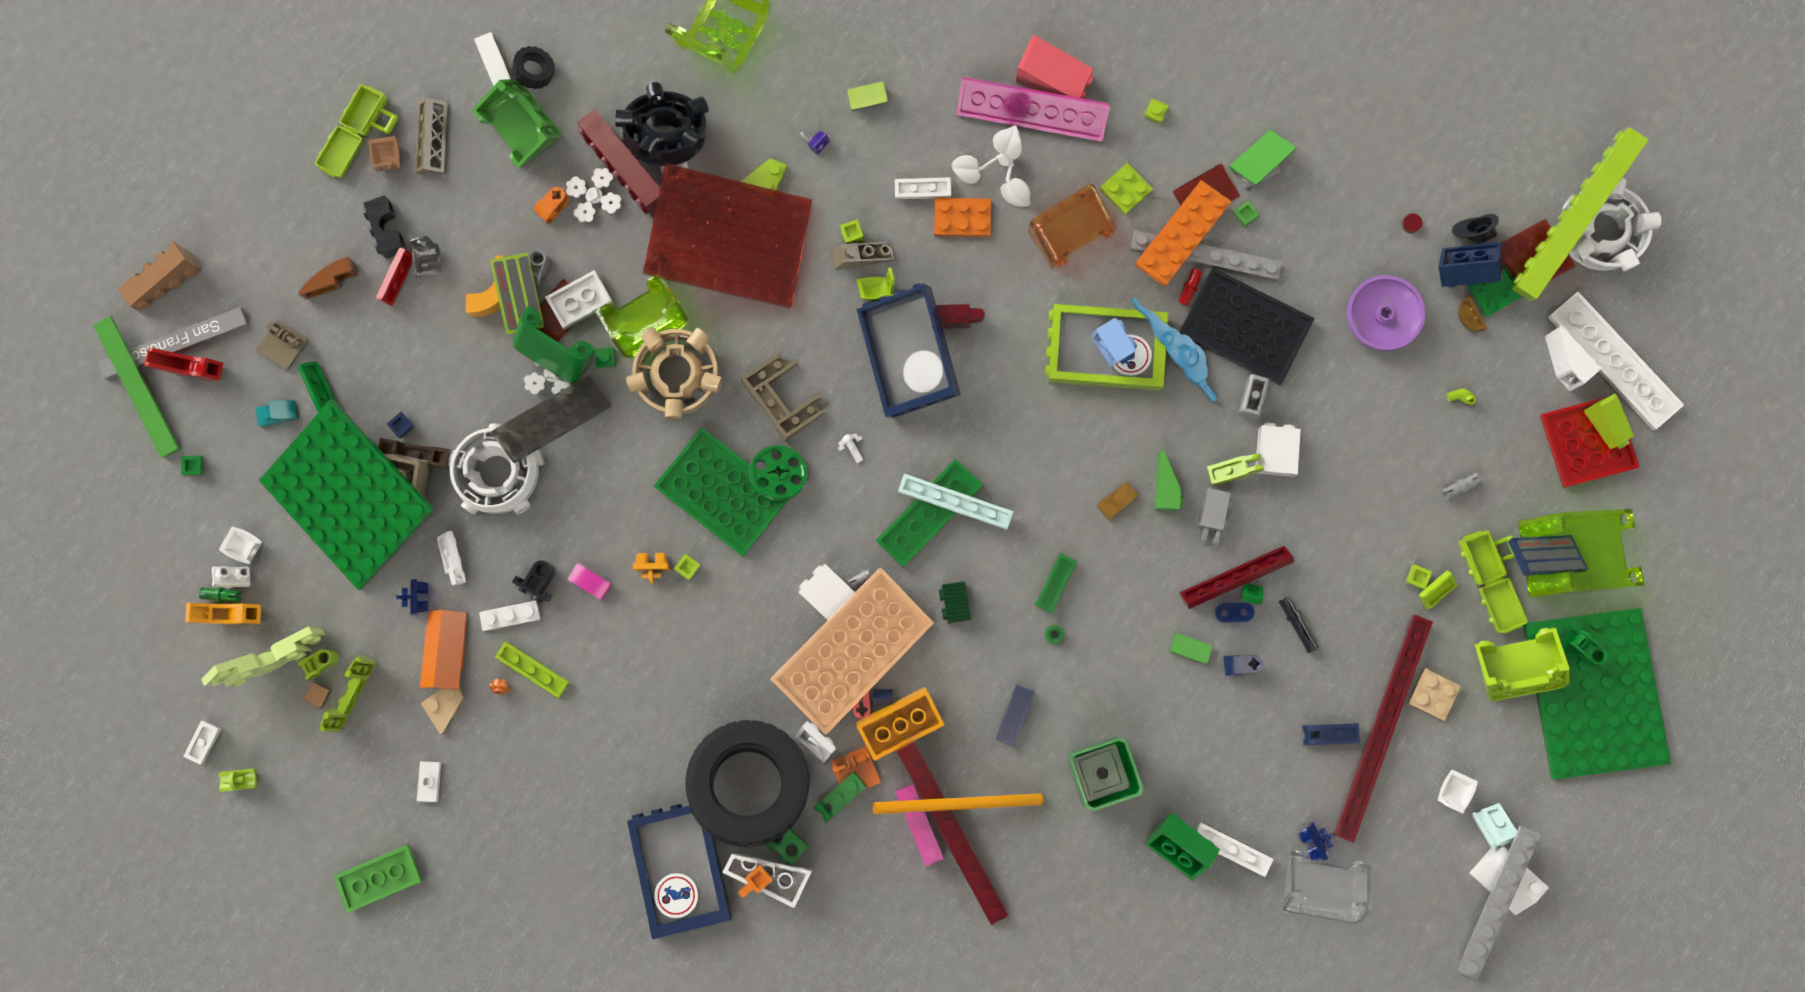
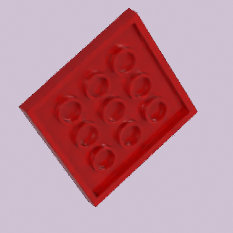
(1580, 449)

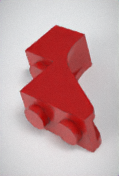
(183, 365)

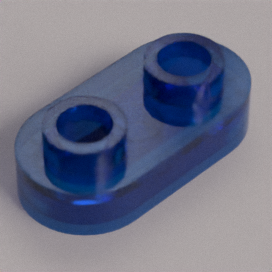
(1233, 612)

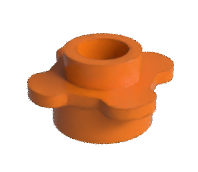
(499, 686)

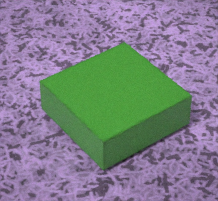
(1246, 214)

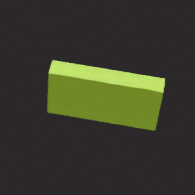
(1438, 590)

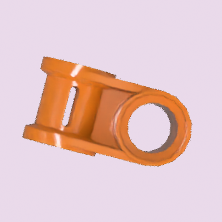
(550, 206)

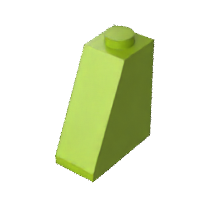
(1610, 421)

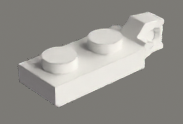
(451, 558)

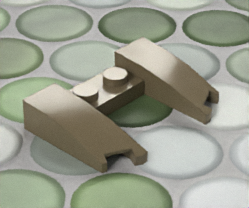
(785, 422)

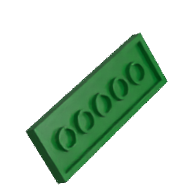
(924, 520)

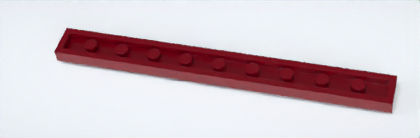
(953, 835)

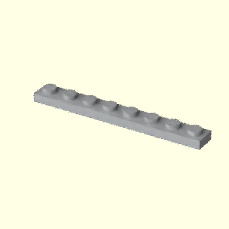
(1219, 258)
(1498, 902)

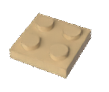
(1433, 694)

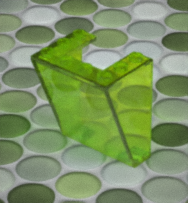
(1600, 544)

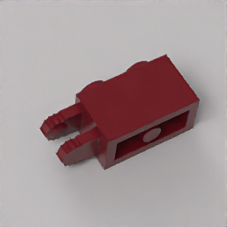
(959, 315)

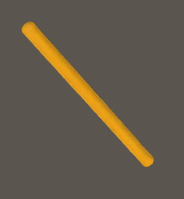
(957, 803)

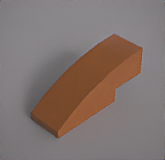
(328, 278)

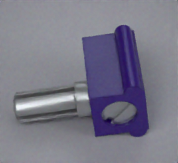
(817, 142)

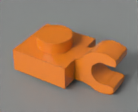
(757, 880)

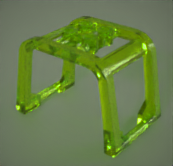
(714, 52)

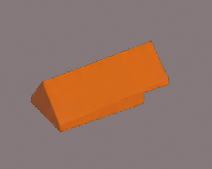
(444, 649)

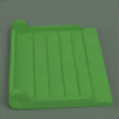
(1262, 157)

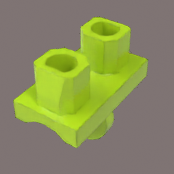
(238, 780)

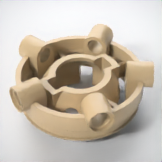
(698, 377)

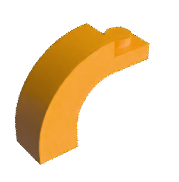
(483, 303)
(223, 613)

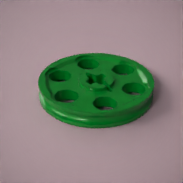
(784, 468)

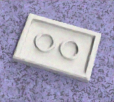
(579, 299)

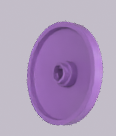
(1385, 313)

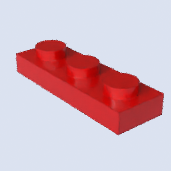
(395, 277)

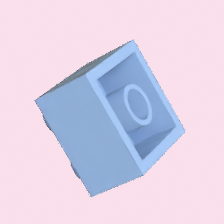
(1113, 341)

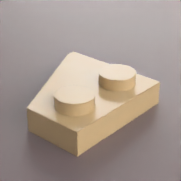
(442, 707)

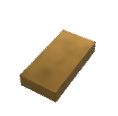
(1117, 500)

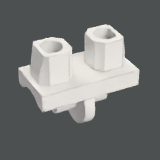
(231, 577)

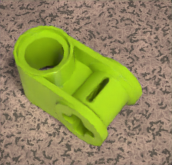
(315, 664)

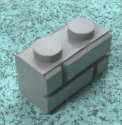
(1253, 396)

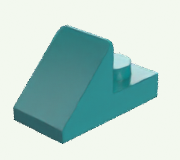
(276, 412)

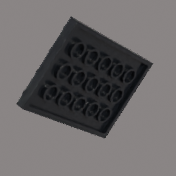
(1246, 326)

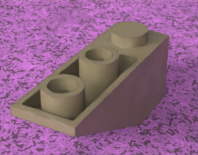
(861, 254)

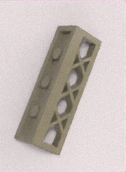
(425, 134)

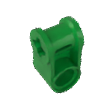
(1585, 646)

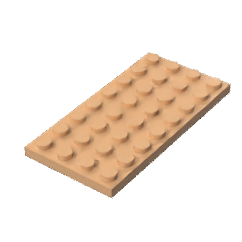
(852, 651)

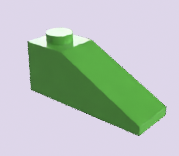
(1167, 489)

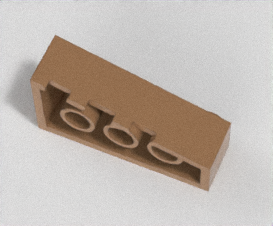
(159, 277)

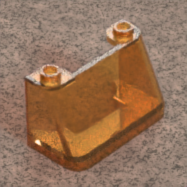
(1071, 225)

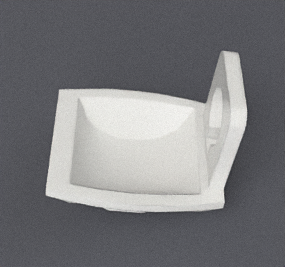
(240, 545)
(1457, 791)

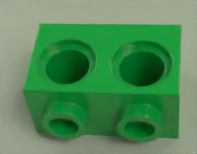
(788, 838)

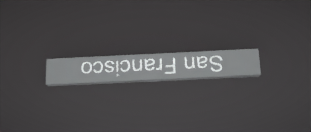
(184, 338)

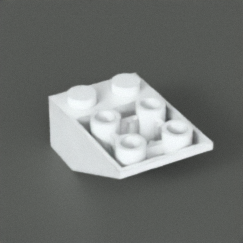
(1570, 360)

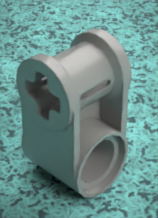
(539, 270)

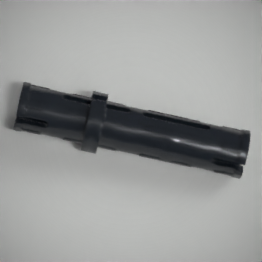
(1298, 624)

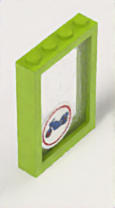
(1078, 360)

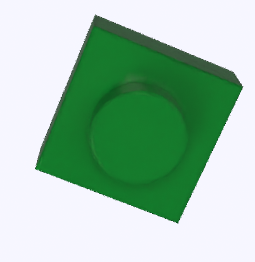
(605, 358)
(192, 465)
(1252, 594)

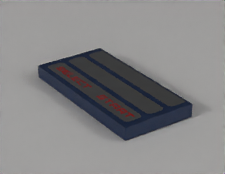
(1547, 555)

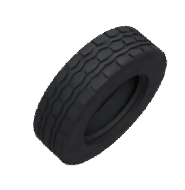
(740, 738)

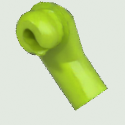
(1463, 395)

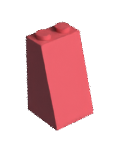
(1053, 70)

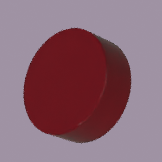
(1412, 223)

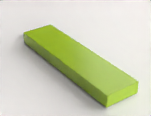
(532, 669)

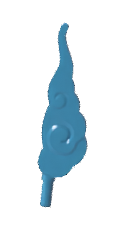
(1181, 349)

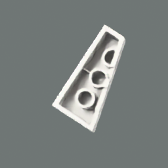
(787, 878)

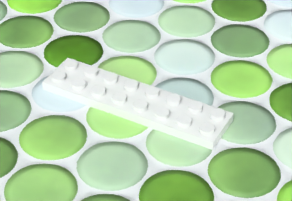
(1619, 363)

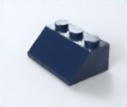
(1471, 264)

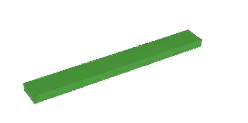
(136, 387)

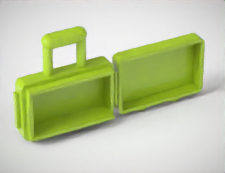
(357, 119)
(1488, 568)

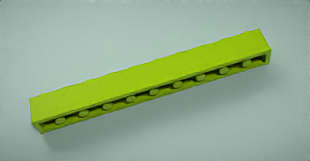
(1580, 213)

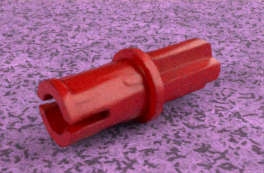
(1190, 287)

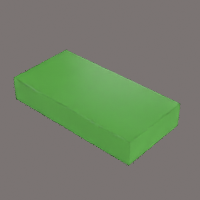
(1191, 648)

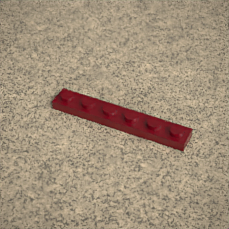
(1236, 577)

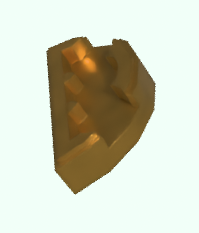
(1470, 316)

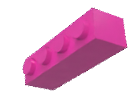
(921, 828)

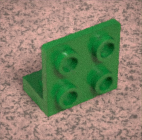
(1495, 295)

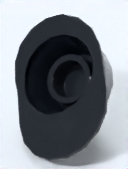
(1477, 229)

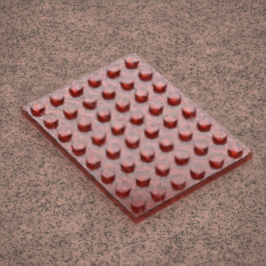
(727, 236)

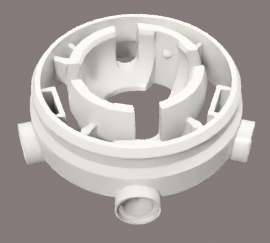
(1641, 224)
(466, 461)

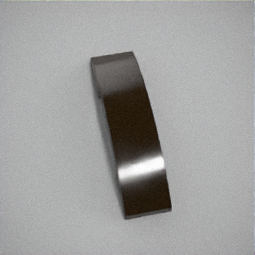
(437, 456)

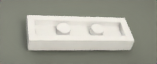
(923, 188)
(510, 615)

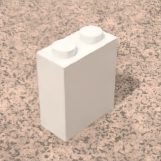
(1278, 449)
(825, 591)

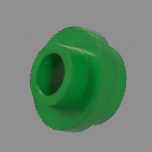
(1059, 630)

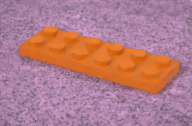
(1182, 233)

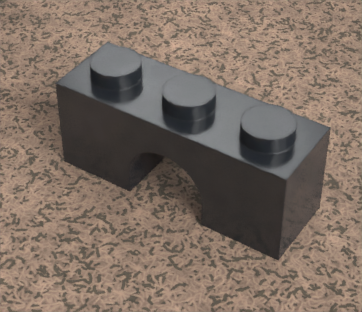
(378, 213)

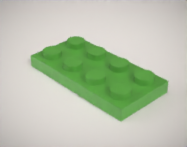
(378, 878)

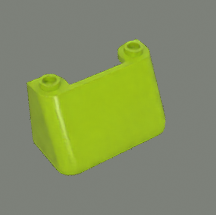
(1523, 666)

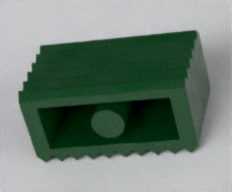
(955, 602)

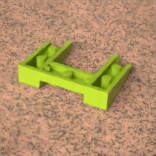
(359, 672)

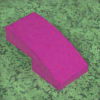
(589, 581)

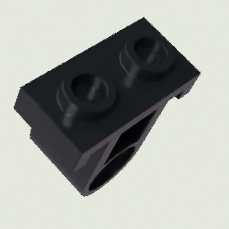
(535, 583)

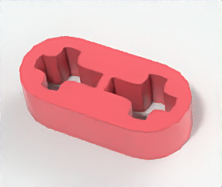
(866, 703)

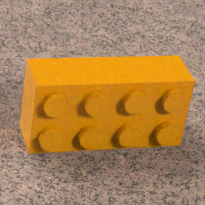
(899, 723)

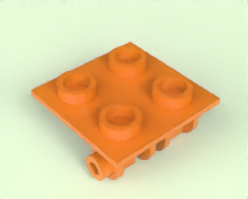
(859, 762)

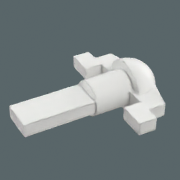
(848, 440)

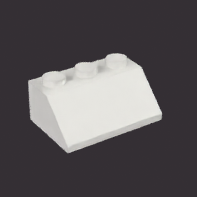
(1529, 889)

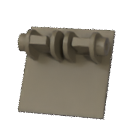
(281, 344)

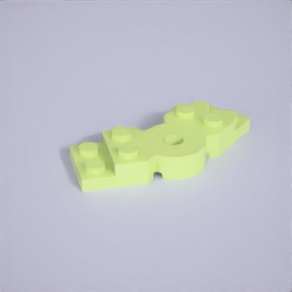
(243, 668)

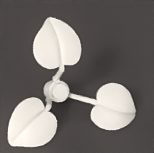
(1009, 146)

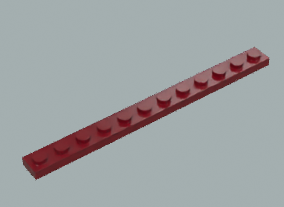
(1383, 728)

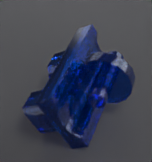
(415, 588)
(1319, 850)

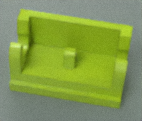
(867, 95)

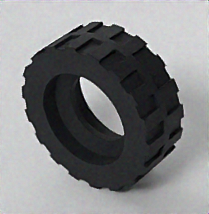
(539, 56)

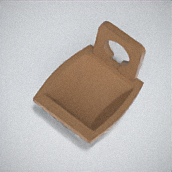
(384, 153)

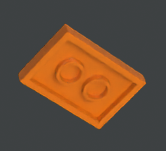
(962, 217)

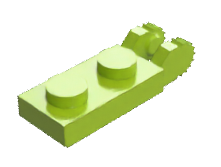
(1234, 469)

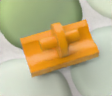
(642, 564)

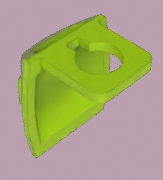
(875, 287)

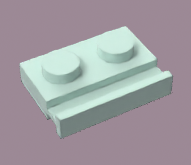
(1495, 825)

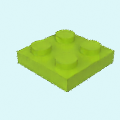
(1126, 189)

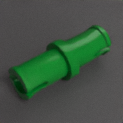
(220, 594)

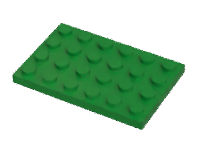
(717, 492)

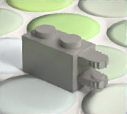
(1214, 513)

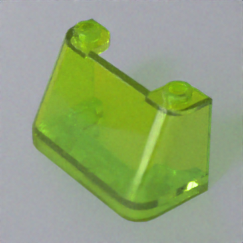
(652, 309)

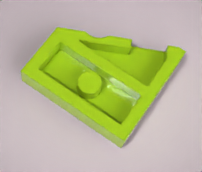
(767, 175)

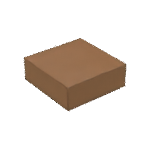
(317, 695)

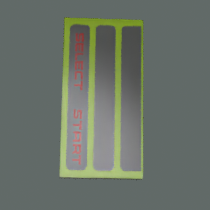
(514, 289)

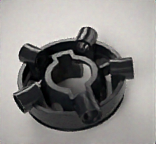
(666, 110)

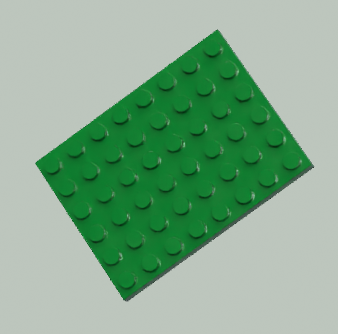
(346, 494)
(1608, 711)

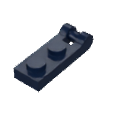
(1332, 734)

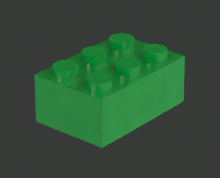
(1182, 846)

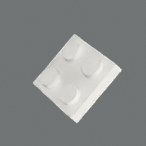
(813, 740)

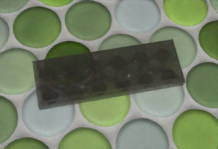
(551, 419)

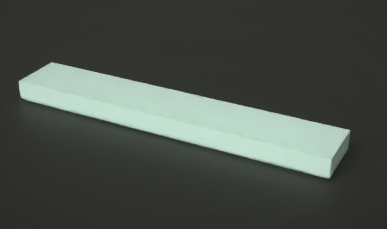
(955, 501)

